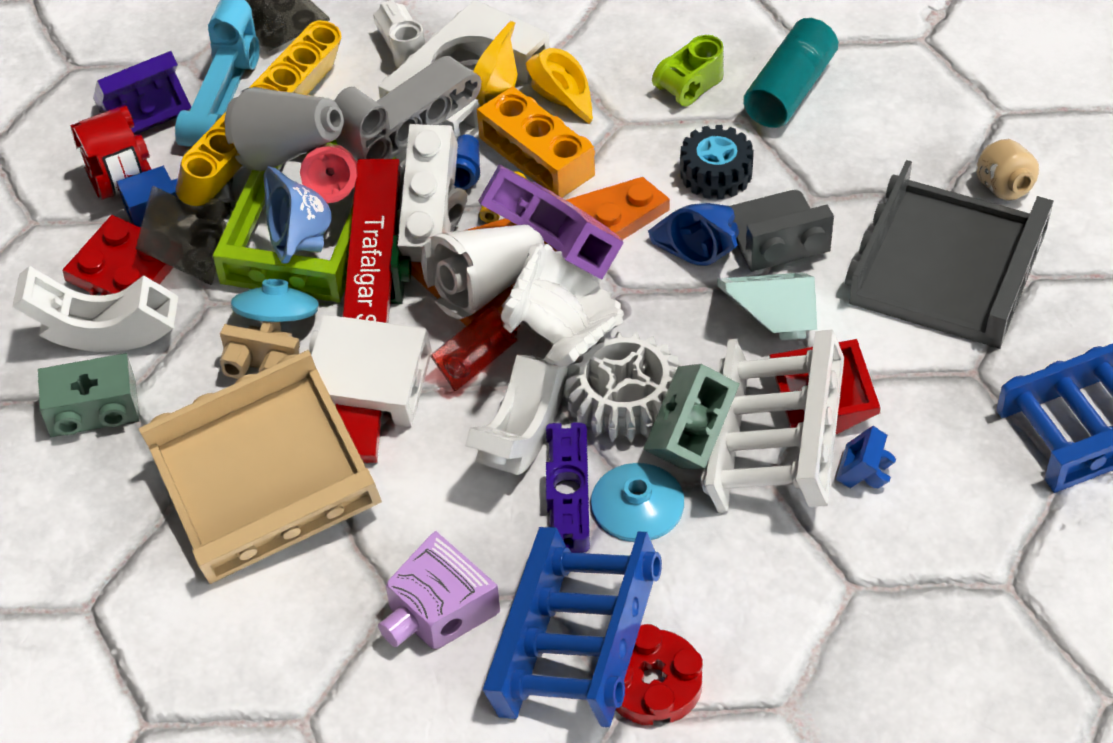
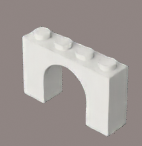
(465, 41)

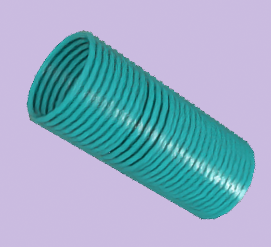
(790, 73)

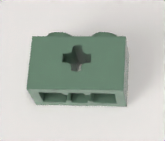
(88, 395)
(691, 416)

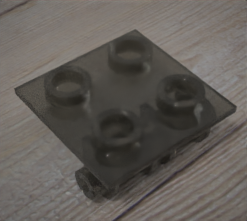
(282, 20)
(182, 233)

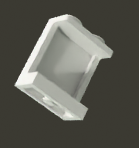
(372, 364)

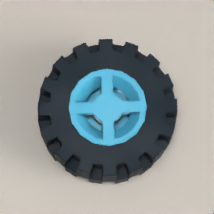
(716, 162)

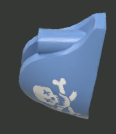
(294, 215)

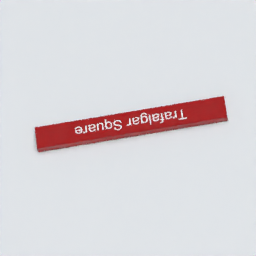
(370, 276)

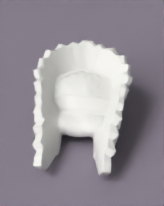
(560, 305)

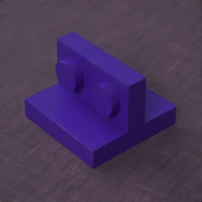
(147, 90)

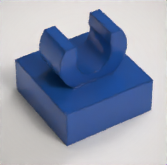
(864, 459)

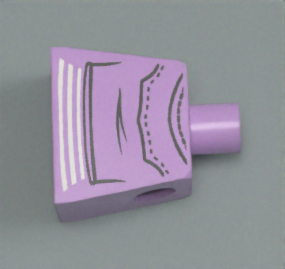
(437, 596)

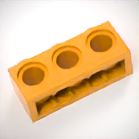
(536, 142)

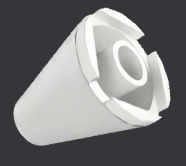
(475, 265)

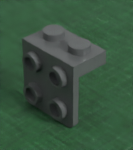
(781, 229)

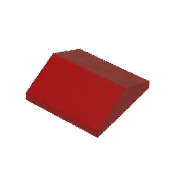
(857, 392)

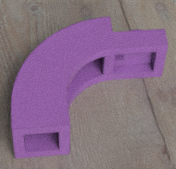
(559, 222)

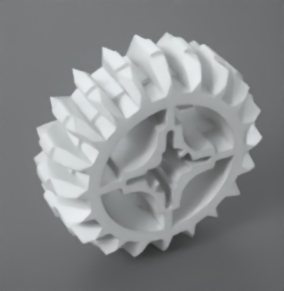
(623, 375)

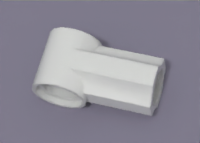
(399, 31)

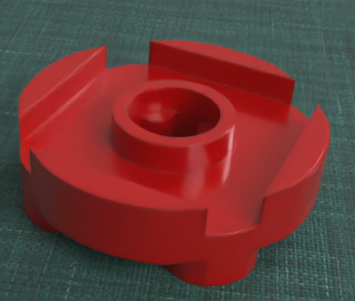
(680, 668)

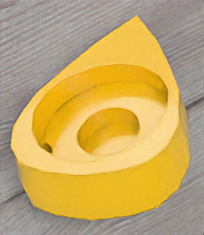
(497, 66)
(561, 81)

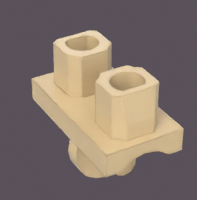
(254, 347)

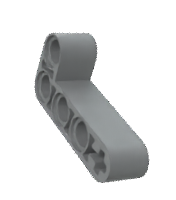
(427, 98)

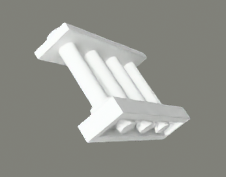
(813, 436)

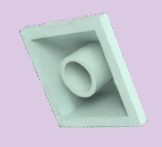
(777, 301)

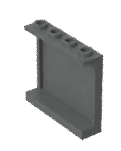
(947, 259)

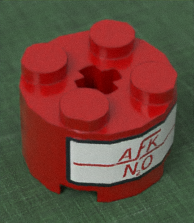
(110, 149)

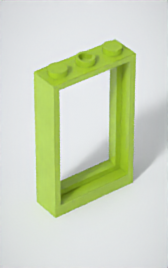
(250, 266)

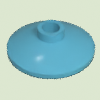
(274, 303)
(625, 513)

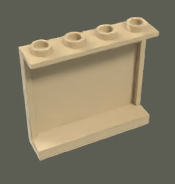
(259, 466)

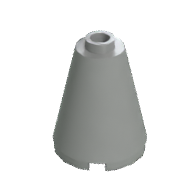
(279, 126)

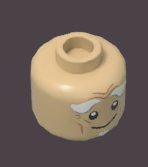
(1007, 169)

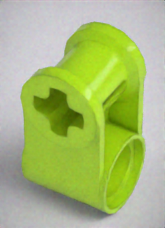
(693, 70)

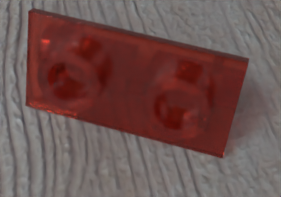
(473, 348)

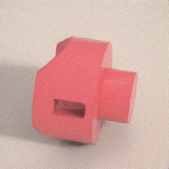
(329, 172)

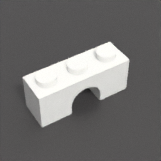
(427, 177)

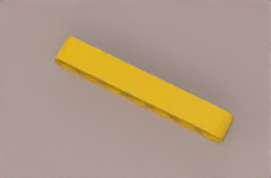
(297, 70)

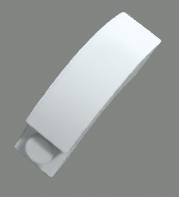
(93, 321)
(520, 425)

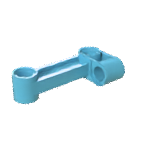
(232, 51)

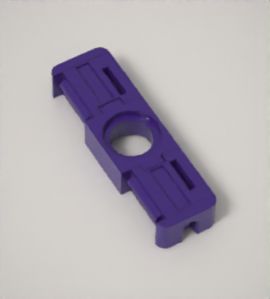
(568, 462)

